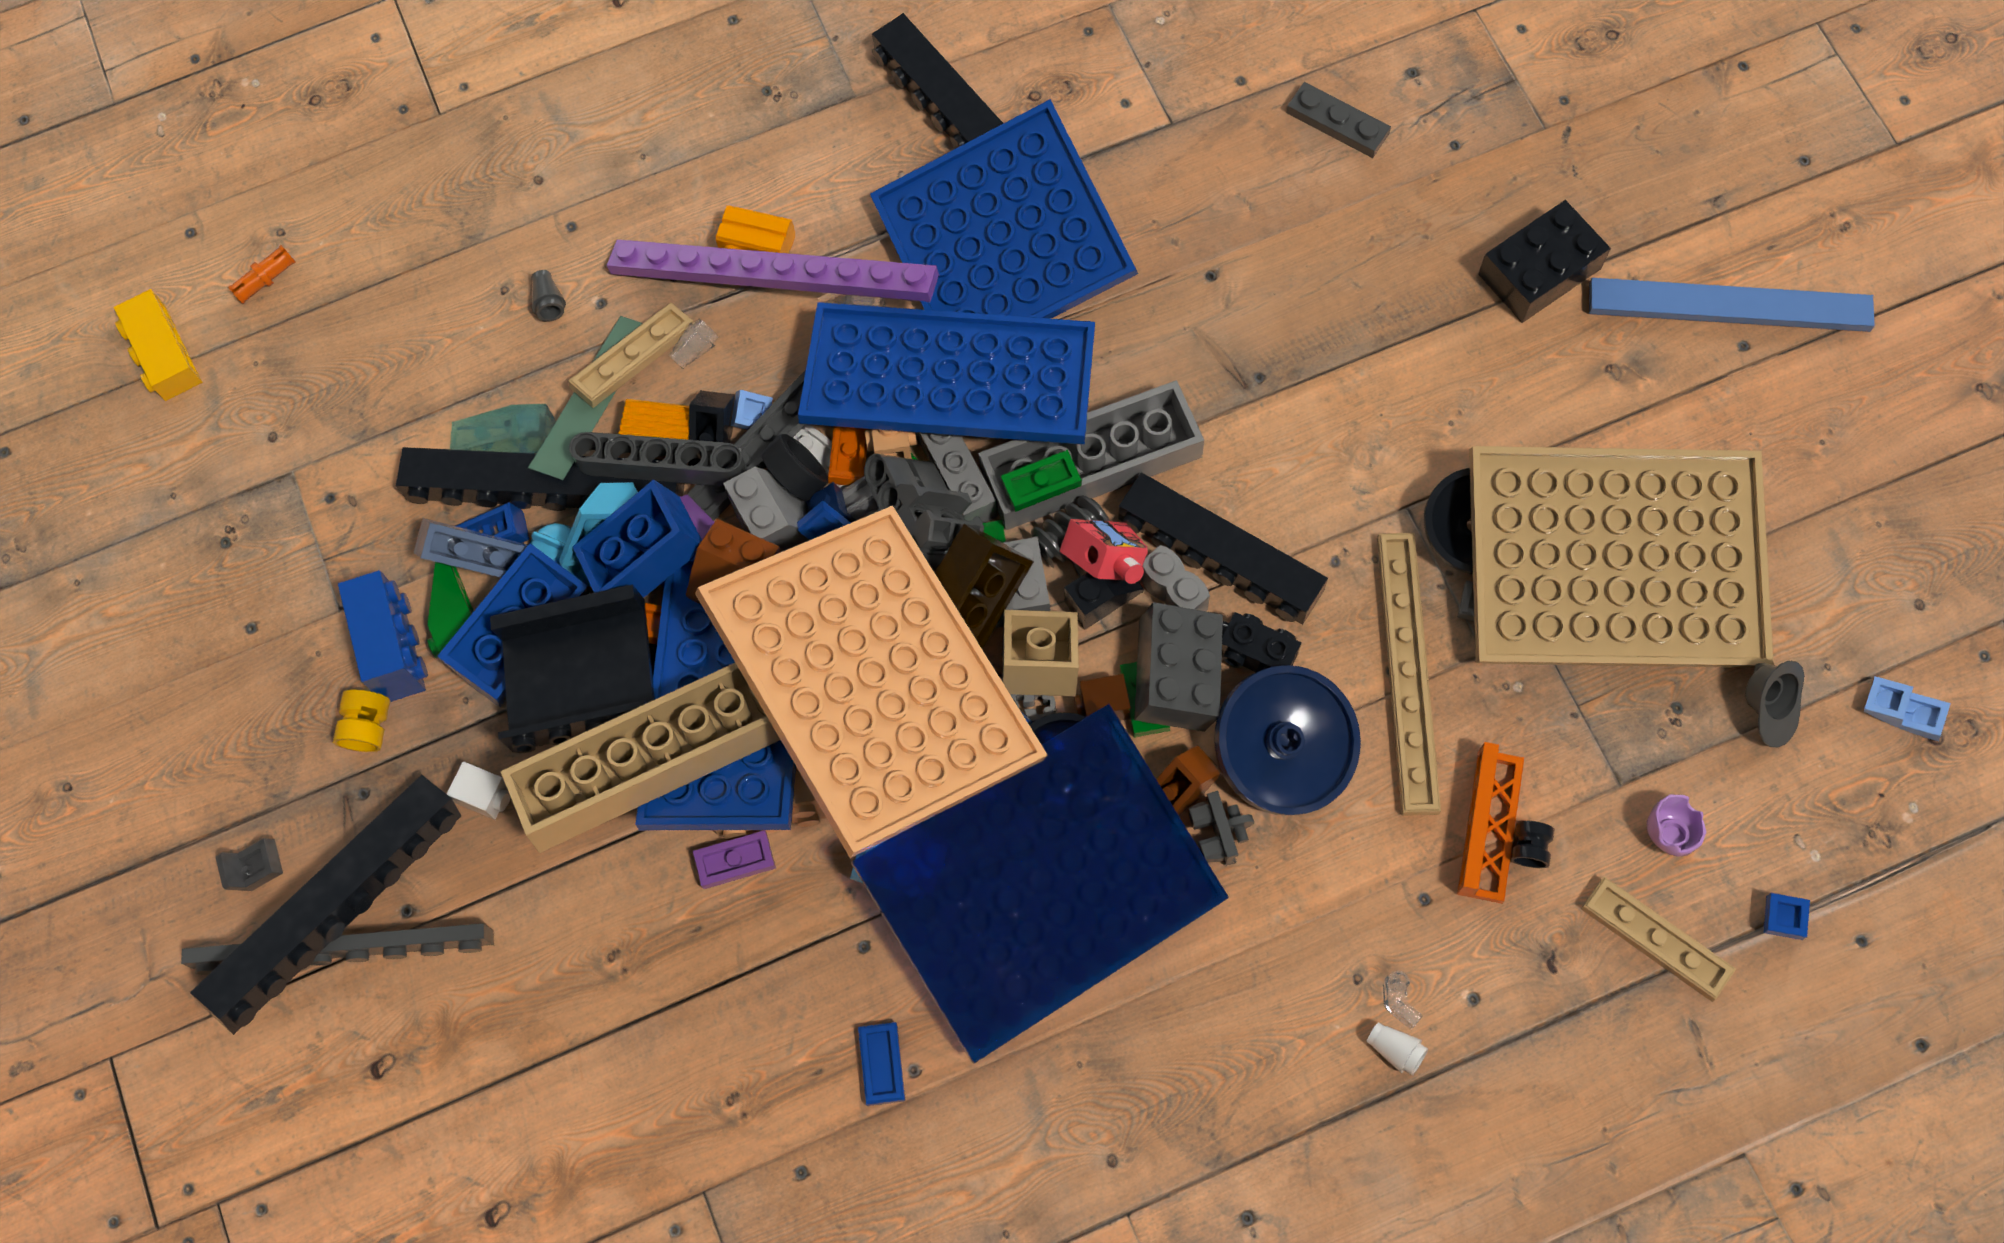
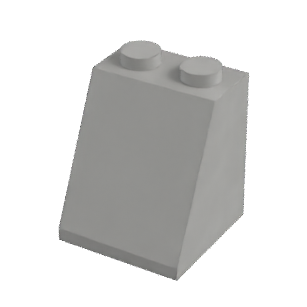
(766, 508)

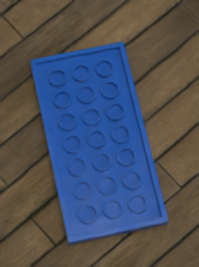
(948, 373)
(743, 794)

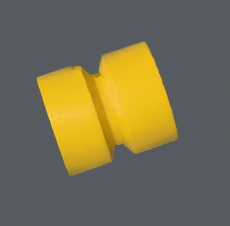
(360, 733)

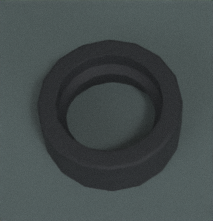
(794, 467)

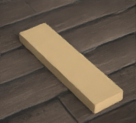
(630, 355)
(1658, 939)

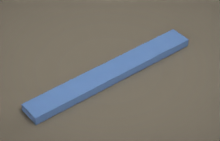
(1731, 304)

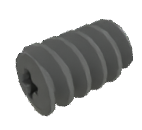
(1053, 532)

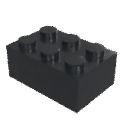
(1544, 261)

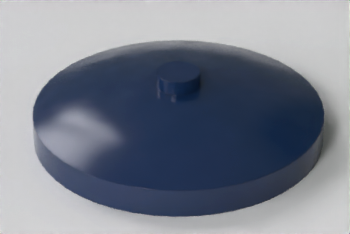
(1287, 740)

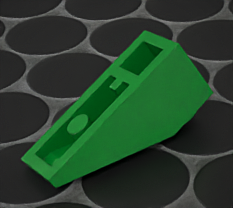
(448, 606)

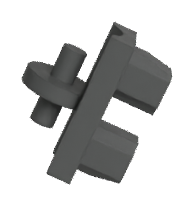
(1222, 845)

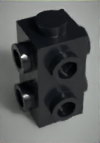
(1256, 646)

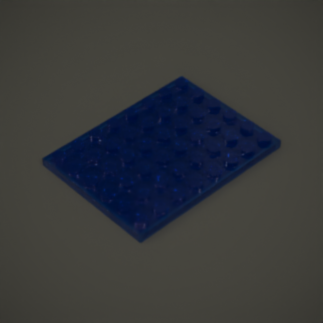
(1040, 884)

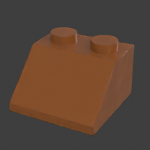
(724, 552)

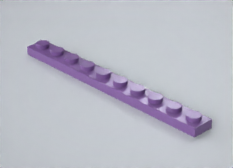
(774, 270)

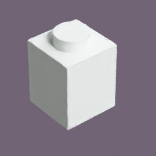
(479, 791)

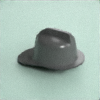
(1776, 698)

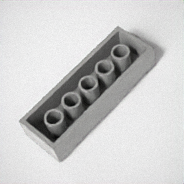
(1121, 441)

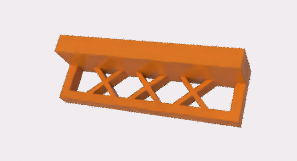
(1478, 822)

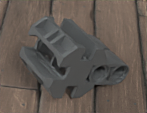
(921, 501)

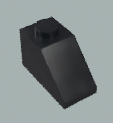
(710, 418)
(1098, 597)

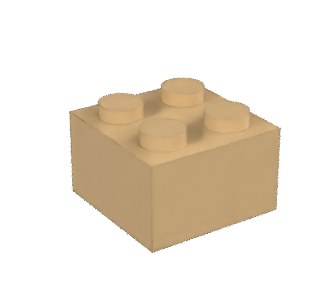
(1040, 652)

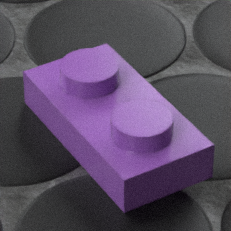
(734, 859)

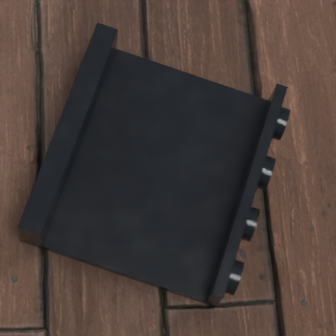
(573, 665)

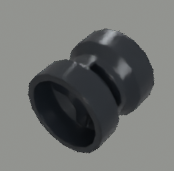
(1532, 844)

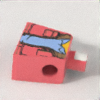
(1116, 549)

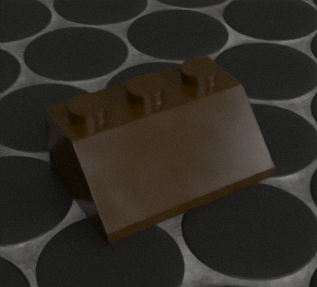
(981, 578)

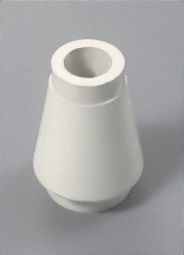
(1398, 1048)

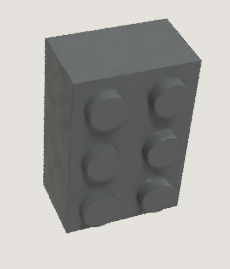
(1179, 667)

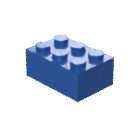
(639, 542)
(383, 636)

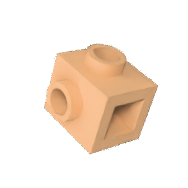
(890, 442)

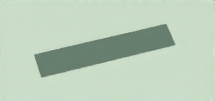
(577, 417)

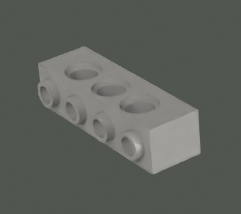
(959, 472)

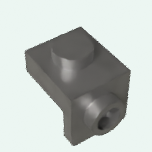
(249, 867)

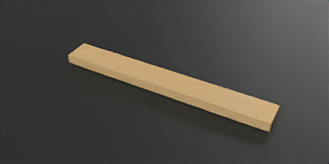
(1408, 675)

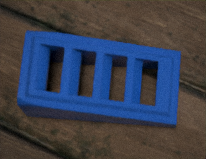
(507, 518)

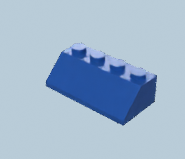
(475, 649)

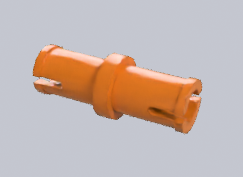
(261, 274)

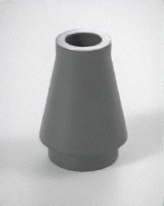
(546, 297)

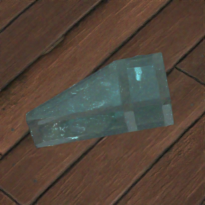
(506, 429)

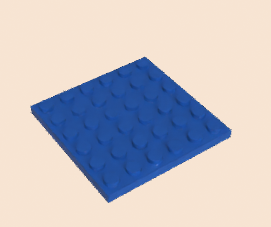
(1007, 223)

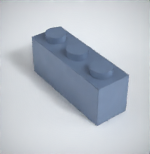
(466, 548)

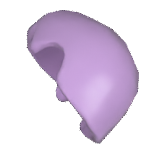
(1676, 826)

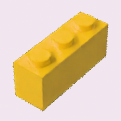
(156, 345)

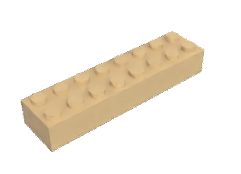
(637, 757)

